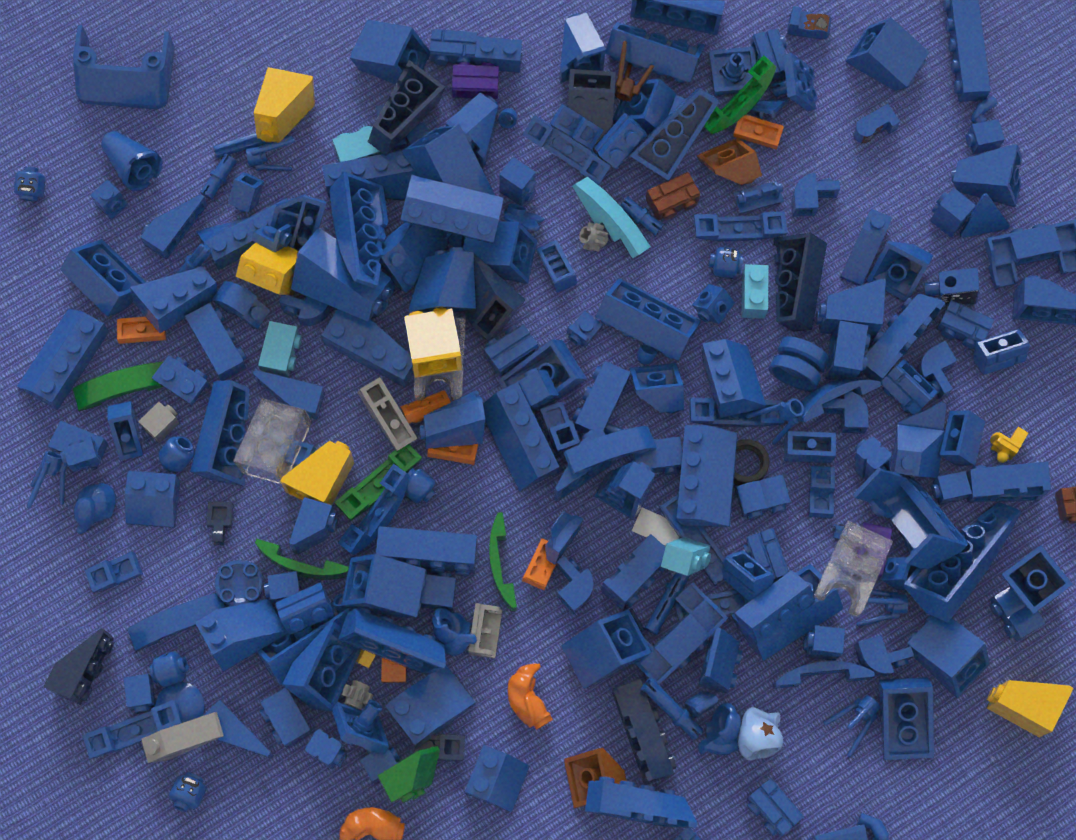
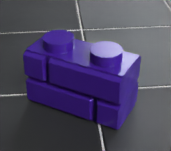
(474, 79)

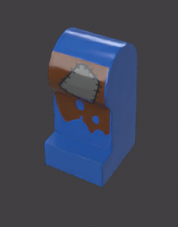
(808, 24)
(875, 123)

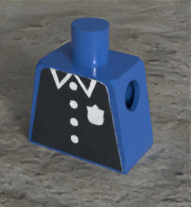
(955, 285)

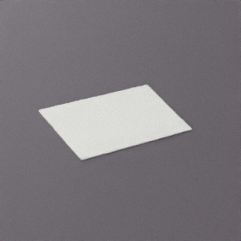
(654, 524)

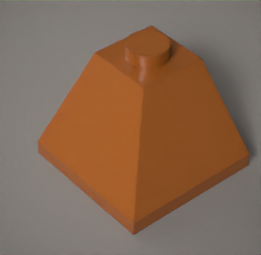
(733, 161)
(589, 767)

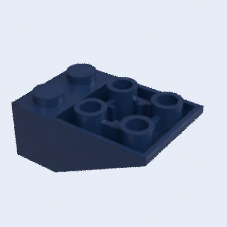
(592, 96)
(494, 301)
(75, 671)

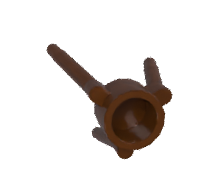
(626, 86)

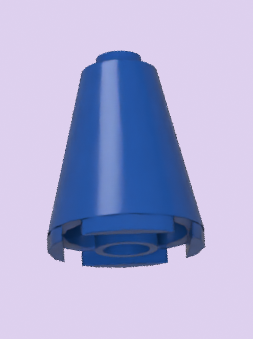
(131, 160)

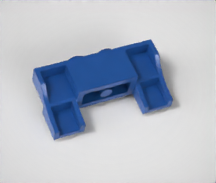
(1031, 246)
(684, 637)

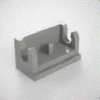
(486, 629)

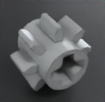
(593, 236)
(356, 694)

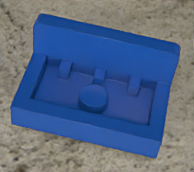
(181, 380)

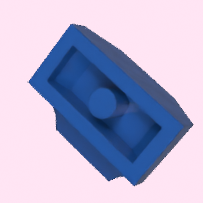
(562, 534)

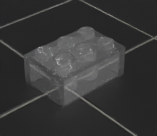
(272, 441)

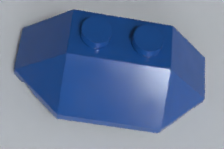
(303, 214)

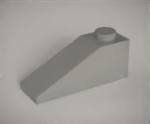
(387, 413)
(182, 738)

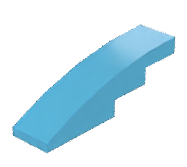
(606, 210)

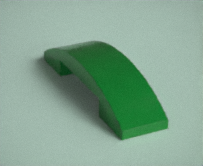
(745, 99)
(116, 384)
(366, 493)
(329, 572)
(505, 591)

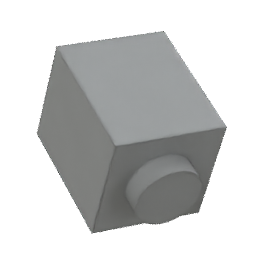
(159, 421)

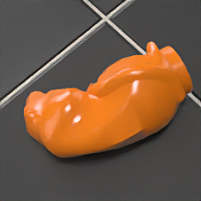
(523, 700)
(374, 822)

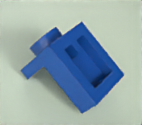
(273, 238)
(584, 329)

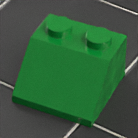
(410, 776)

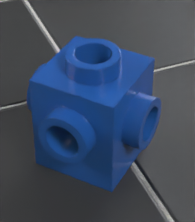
(713, 304)

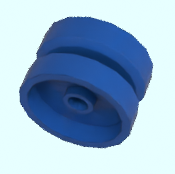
(799, 363)

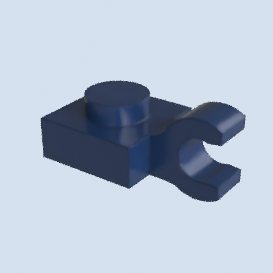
(219, 517)

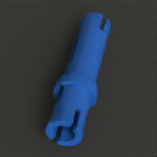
(654, 624)
(679, 716)

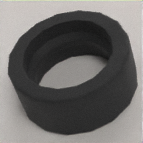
(763, 455)

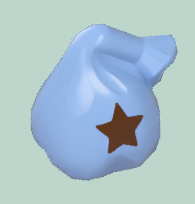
(759, 734)

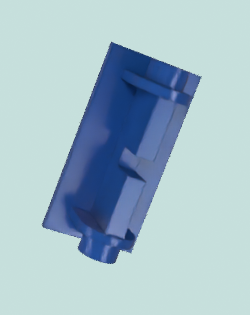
(759, 196)

